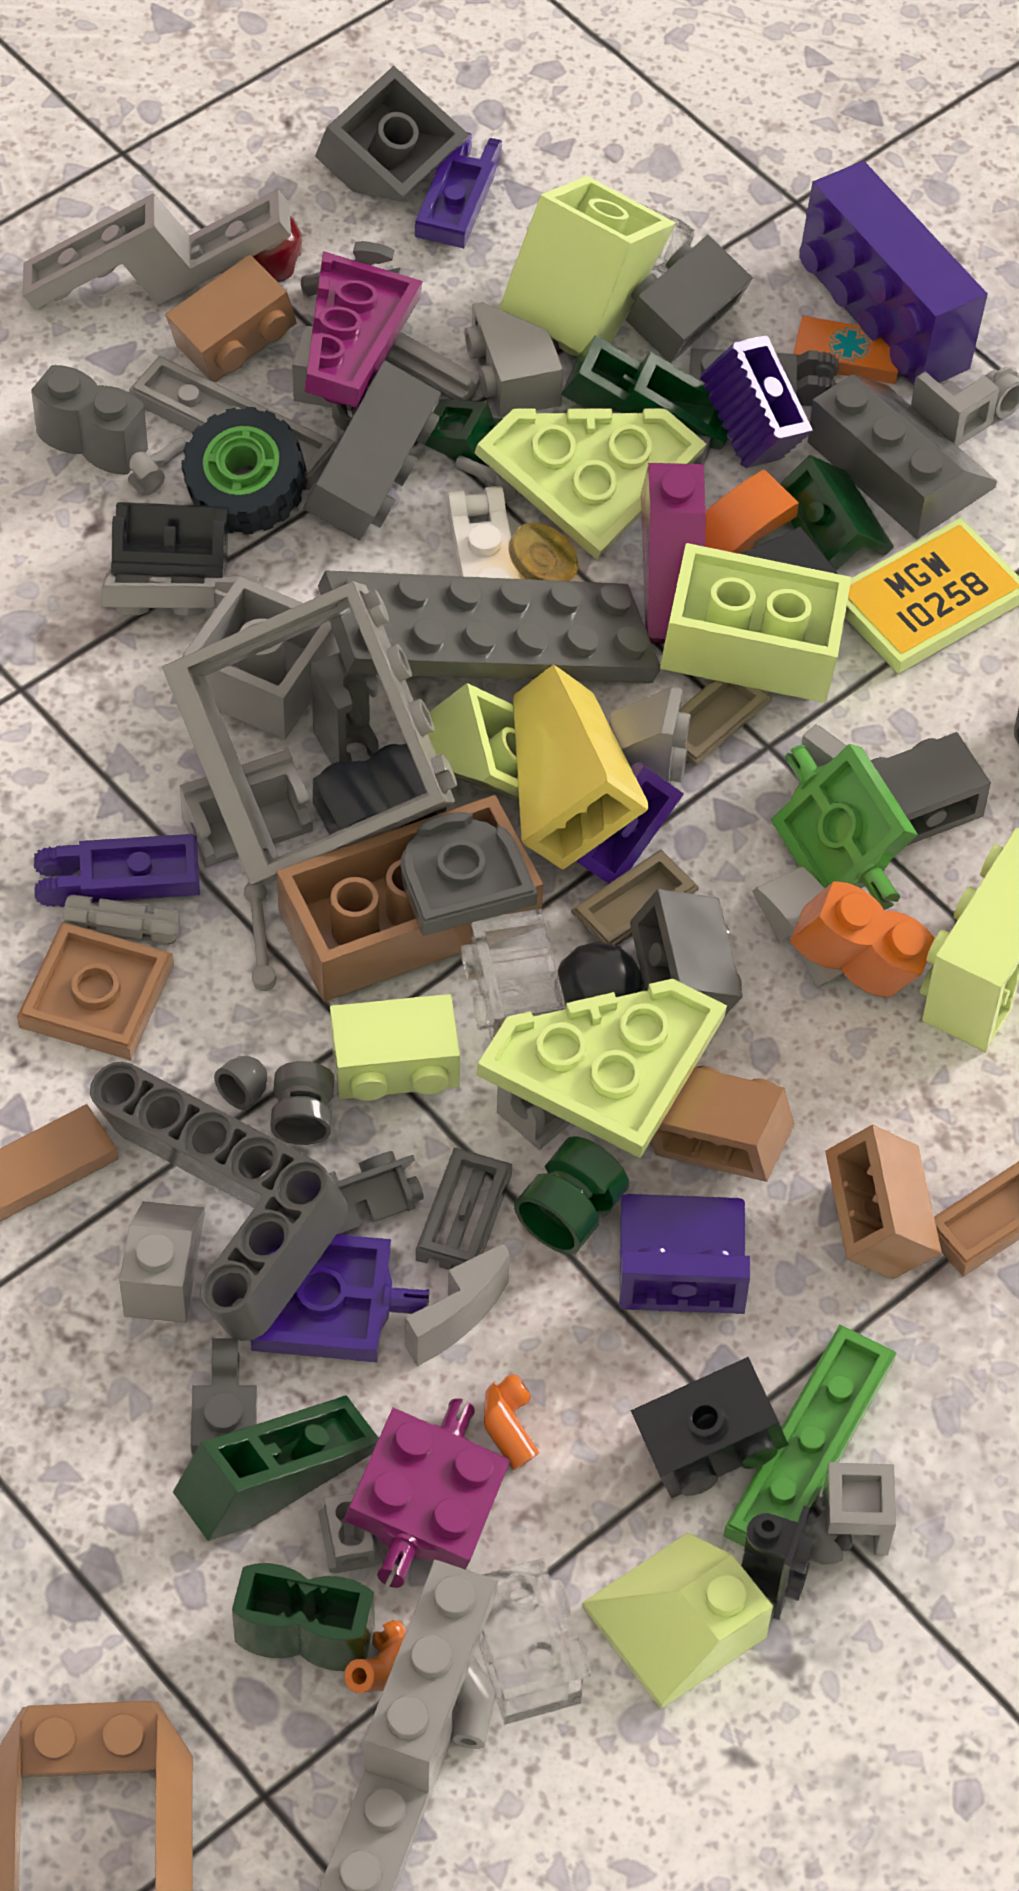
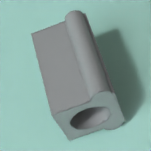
(333, 1535)

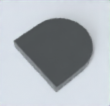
(463, 873)

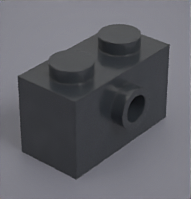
(710, 1429)

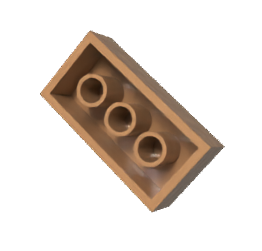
(355, 915)

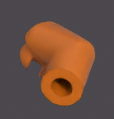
(502, 1421)
(373, 1673)

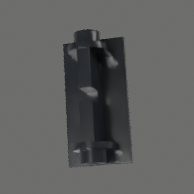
(778, 1556)

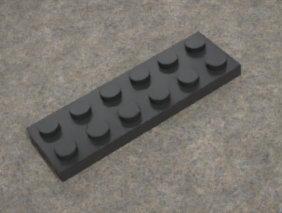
(501, 627)

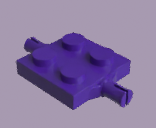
(342, 1304)

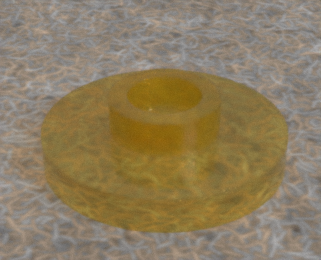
(542, 553)

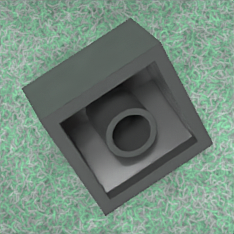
(389, 139)

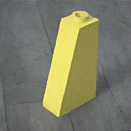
(569, 770)

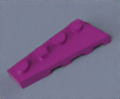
(355, 326)

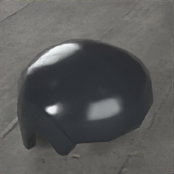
(598, 970)

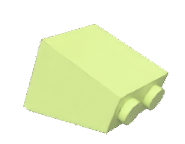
(583, 262)

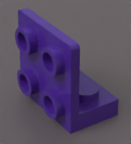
(683, 1254)

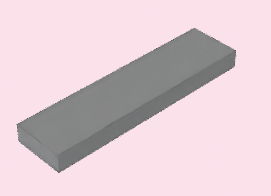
(191, 399)

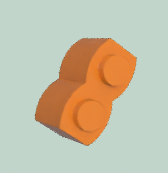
(855, 934)

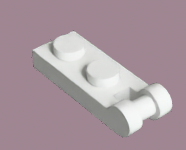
(484, 545)

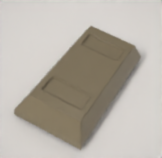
(718, 714)
(611, 908)

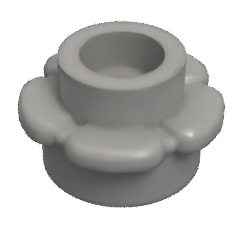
(1008, 395)

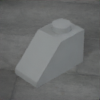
(160, 1261)

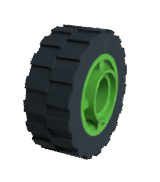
(242, 440)

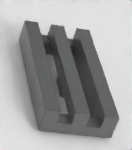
(450, 1253)

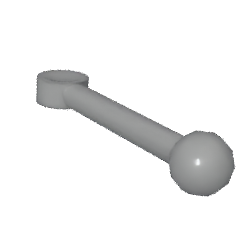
(263, 975)

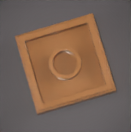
(95, 990)

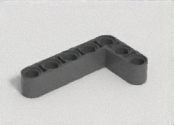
(142, 1111)

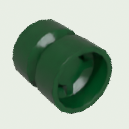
(567, 1201)

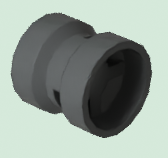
(302, 1107)

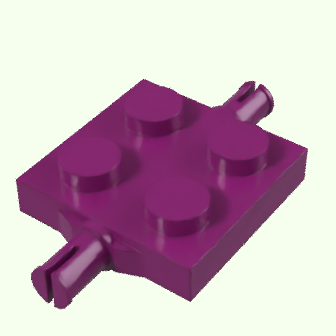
(427, 1491)

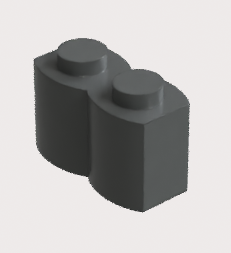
(89, 418)

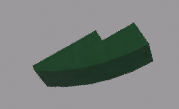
(616, 381)

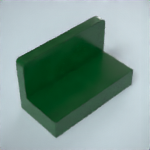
(833, 511)

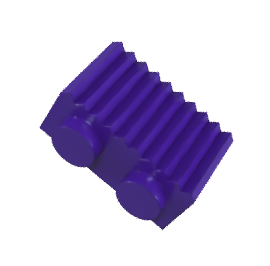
(756, 402)

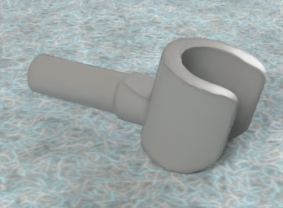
(147, 471)
(488, 474)

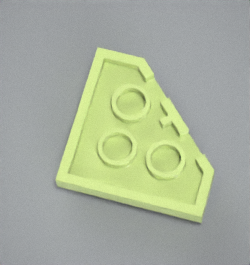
(586, 465)
(607, 1058)

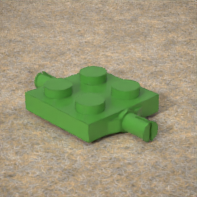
(844, 822)

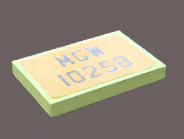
(930, 595)

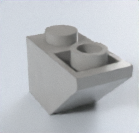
(515, 360)
(654, 733)

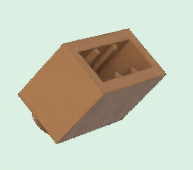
(231, 318)
(726, 1124)
(882, 1202)

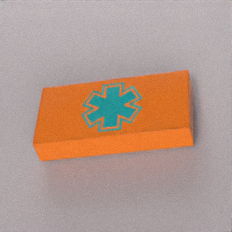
(851, 346)

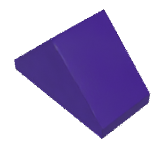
(624, 847)

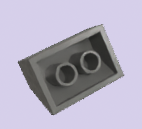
(895, 454)

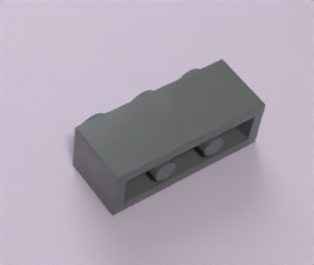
(374, 452)

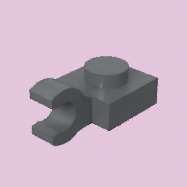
(225, 1403)

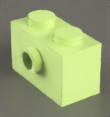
(395, 1047)

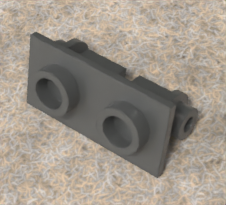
(382, 1188)

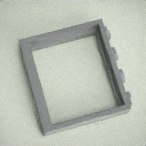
(220, 759)

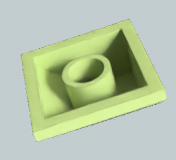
(478, 739)
(681, 1616)

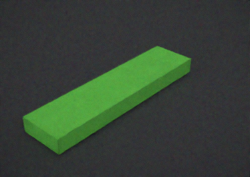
(816, 1430)

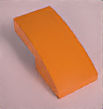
(748, 513)

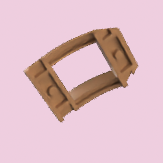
(98, 1742)

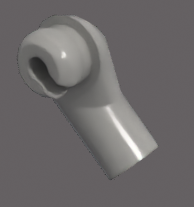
(475, 1708)

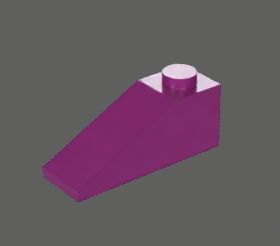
(671, 517)

